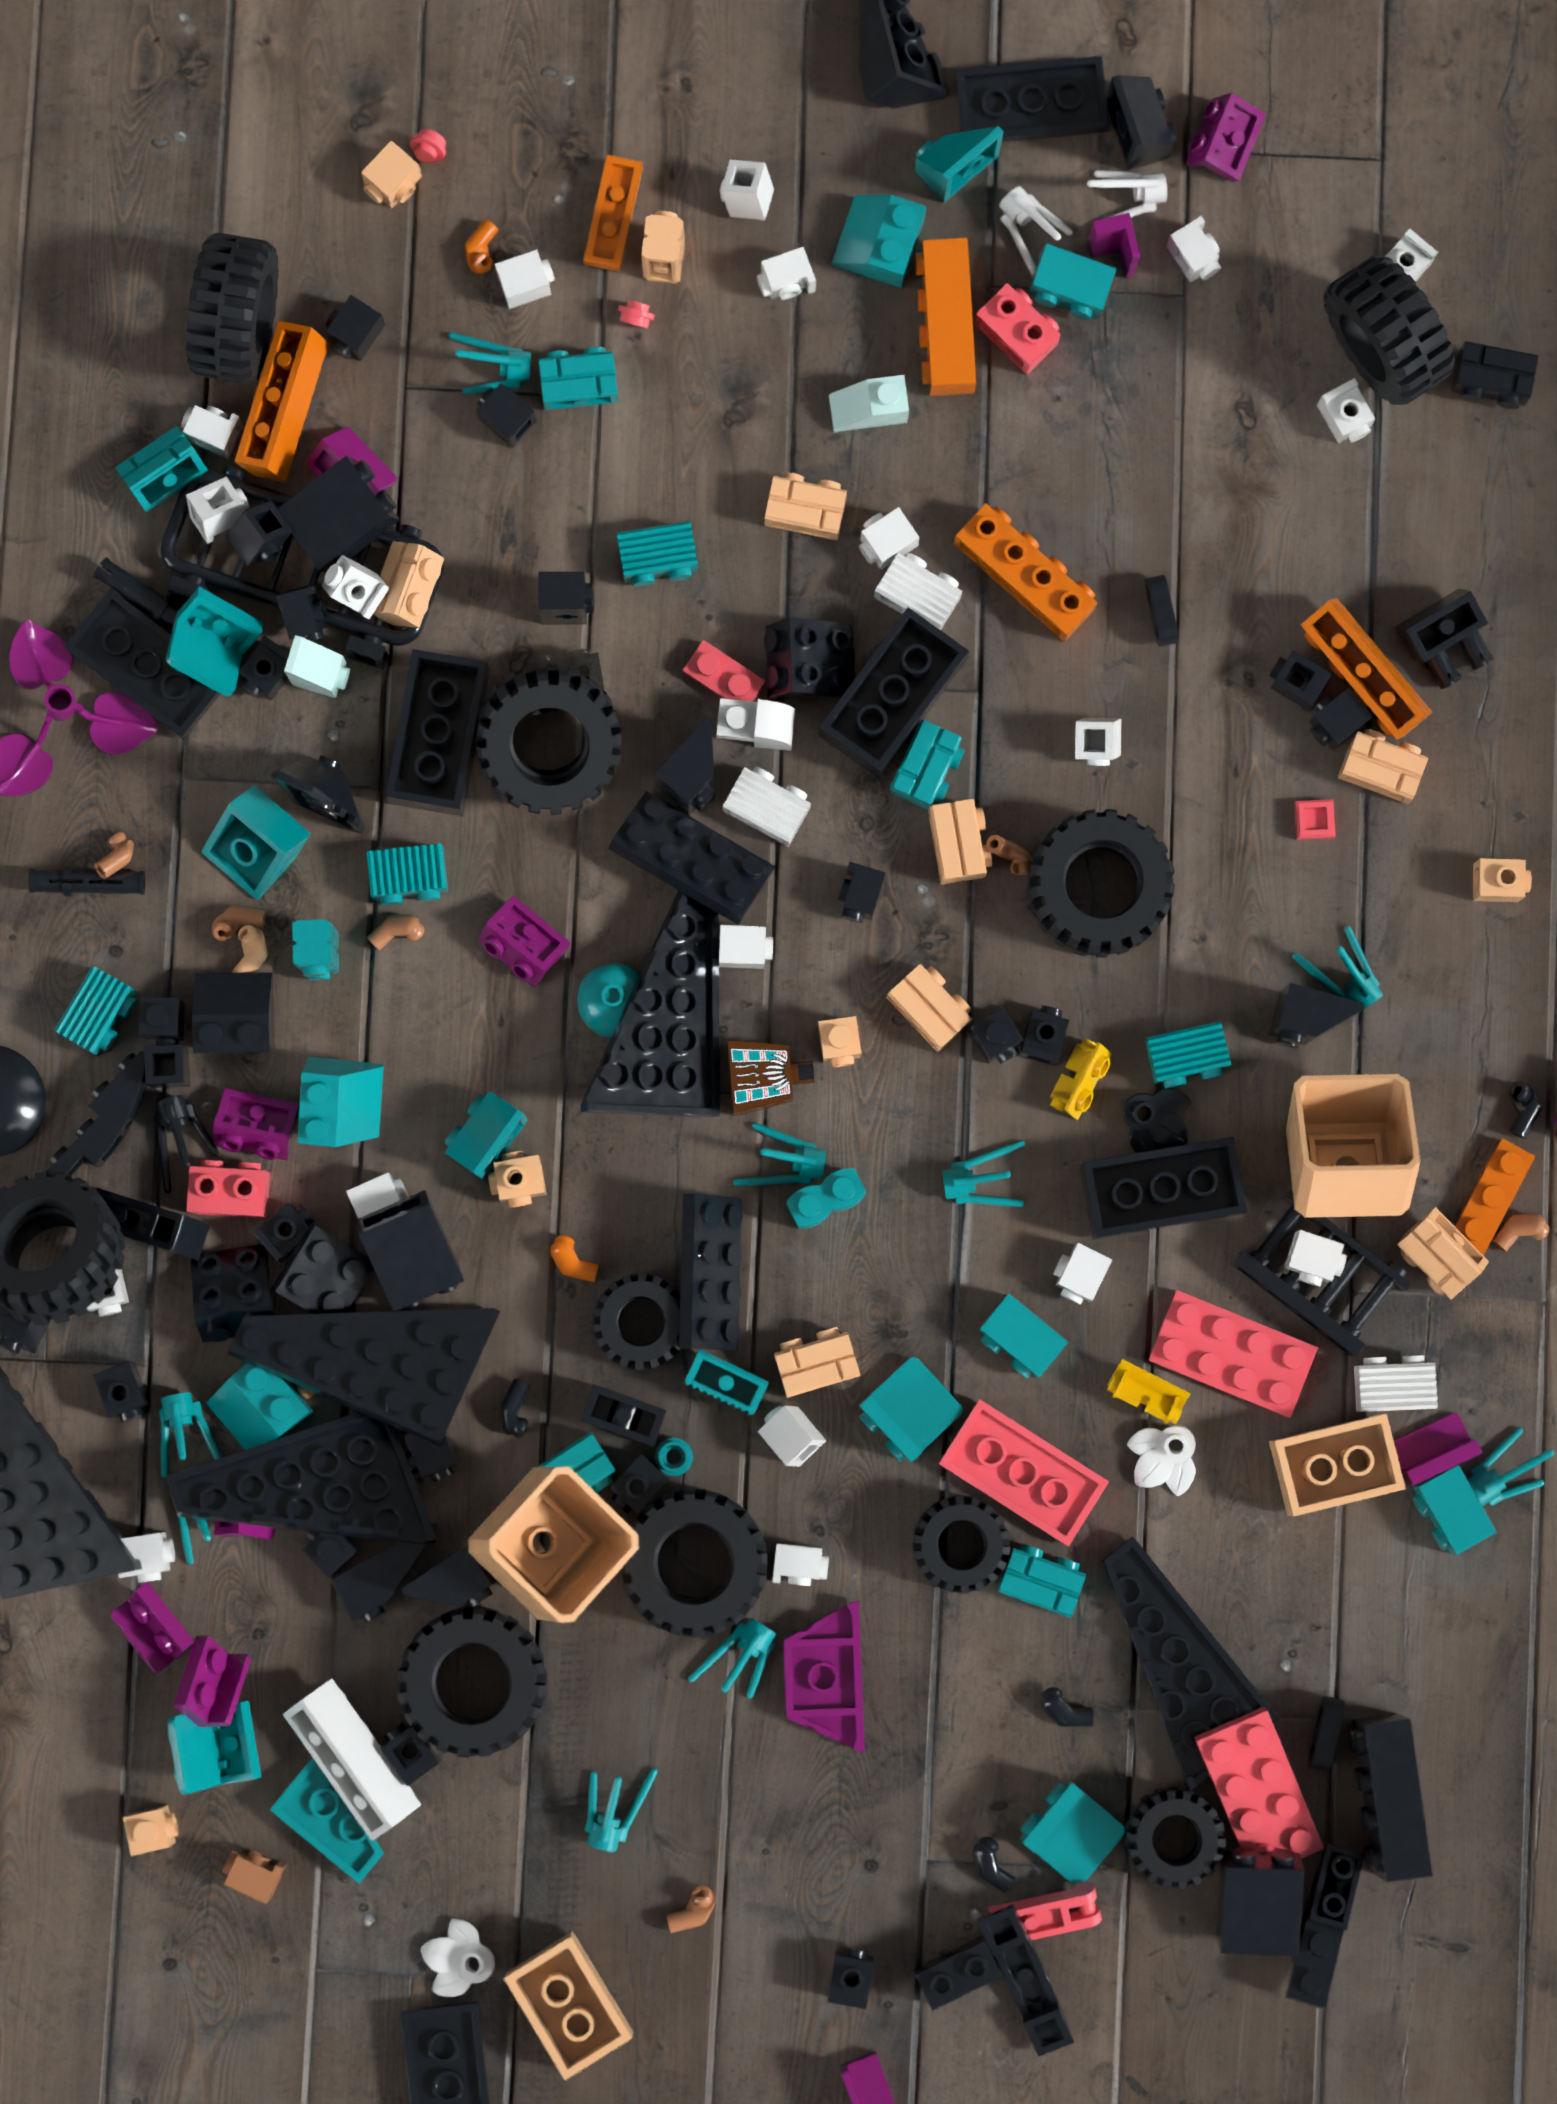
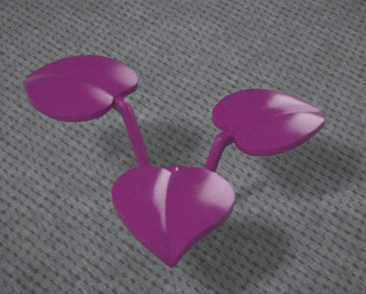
(117, 724)

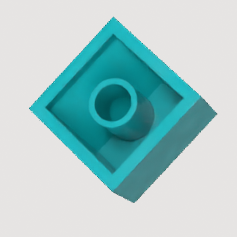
(880, 237)
(255, 841)
(339, 1102)
(485, 1135)
(258, 1406)

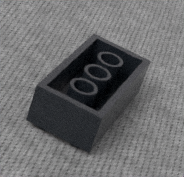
(893, 692)
(437, 732)
(1163, 1188)
(1391, 1797)

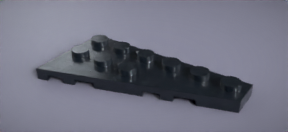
(1183, 1662)

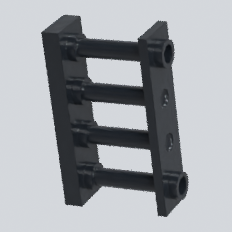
(1316, 1311)

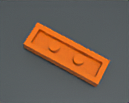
(613, 213)
(1493, 1193)

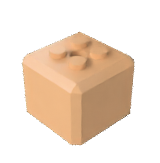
(1358, 1124)
(584, 1549)

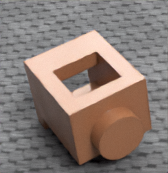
(253, 1874)

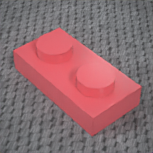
(722, 674)

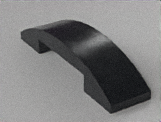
(1026, 1979)

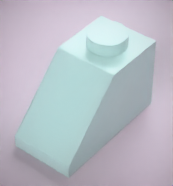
(870, 404)
(316, 668)

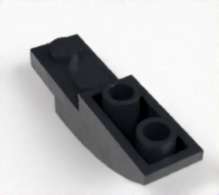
(117, 1108)
(1323, 1925)

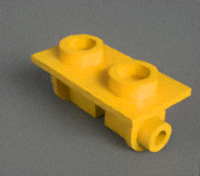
(1090, 1064)
(1139, 1386)

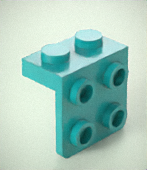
(211, 640)
(910, 1410)
(213, 1754)
(1071, 1832)

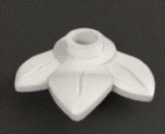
(1159, 1462)
(451, 1959)

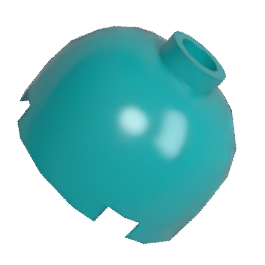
(604, 996)

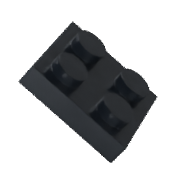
(323, 1273)

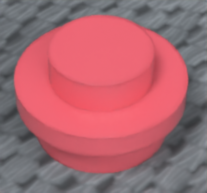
(428, 146)
(636, 314)

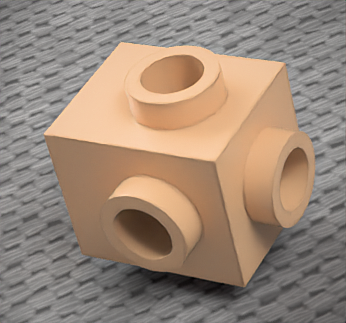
(532, 1179)

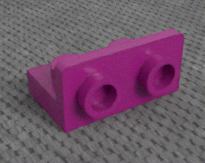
(1226, 136)
(522, 941)
(255, 1124)
(152, 1628)
(211, 1683)

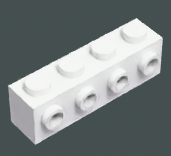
(351, 1759)

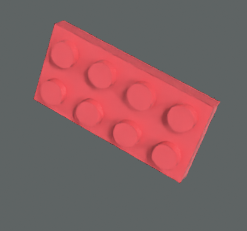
(1232, 1354)
(1023, 1472)
(1258, 1786)

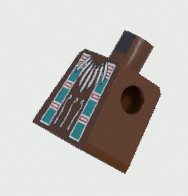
(764, 1075)

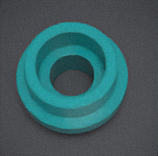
(661, 1456)

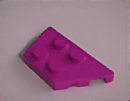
(826, 1677)

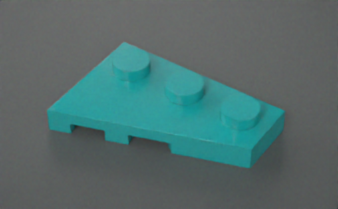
(325, 1821)

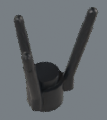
(174, 1116)

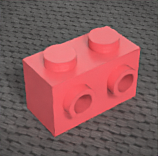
(1018, 328)
(228, 1190)

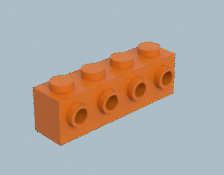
(947, 317)
(281, 401)
(1026, 572)
(1366, 668)

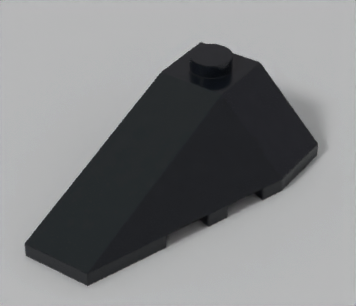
(894, 57)
(321, 789)

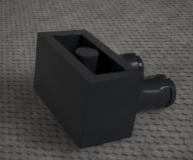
(1442, 625)

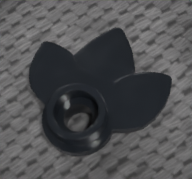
(1162, 1123)

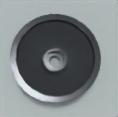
(20, 1101)

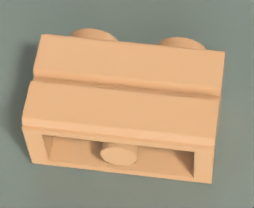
(663, 247)
(805, 506)
(411, 577)
(1383, 766)
(958, 841)
(930, 1007)
(1442, 1254)
(816, 1363)

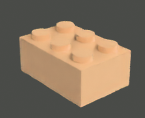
(1337, 1465)
(568, 2005)

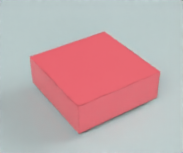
(1314, 819)

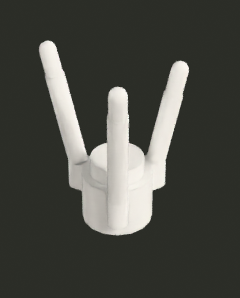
(1147, 188)
(1021, 209)

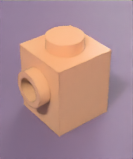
(391, 176)
(1500, 880)
(839, 1041)
(150, 1829)

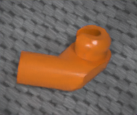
(477, 249)
(568, 1262)

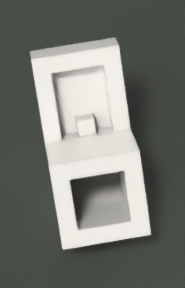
(761, 722)

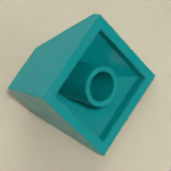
(957, 159)

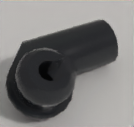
(1526, 1106)
(510, 1409)
(1062, 1712)
(987, 1866)

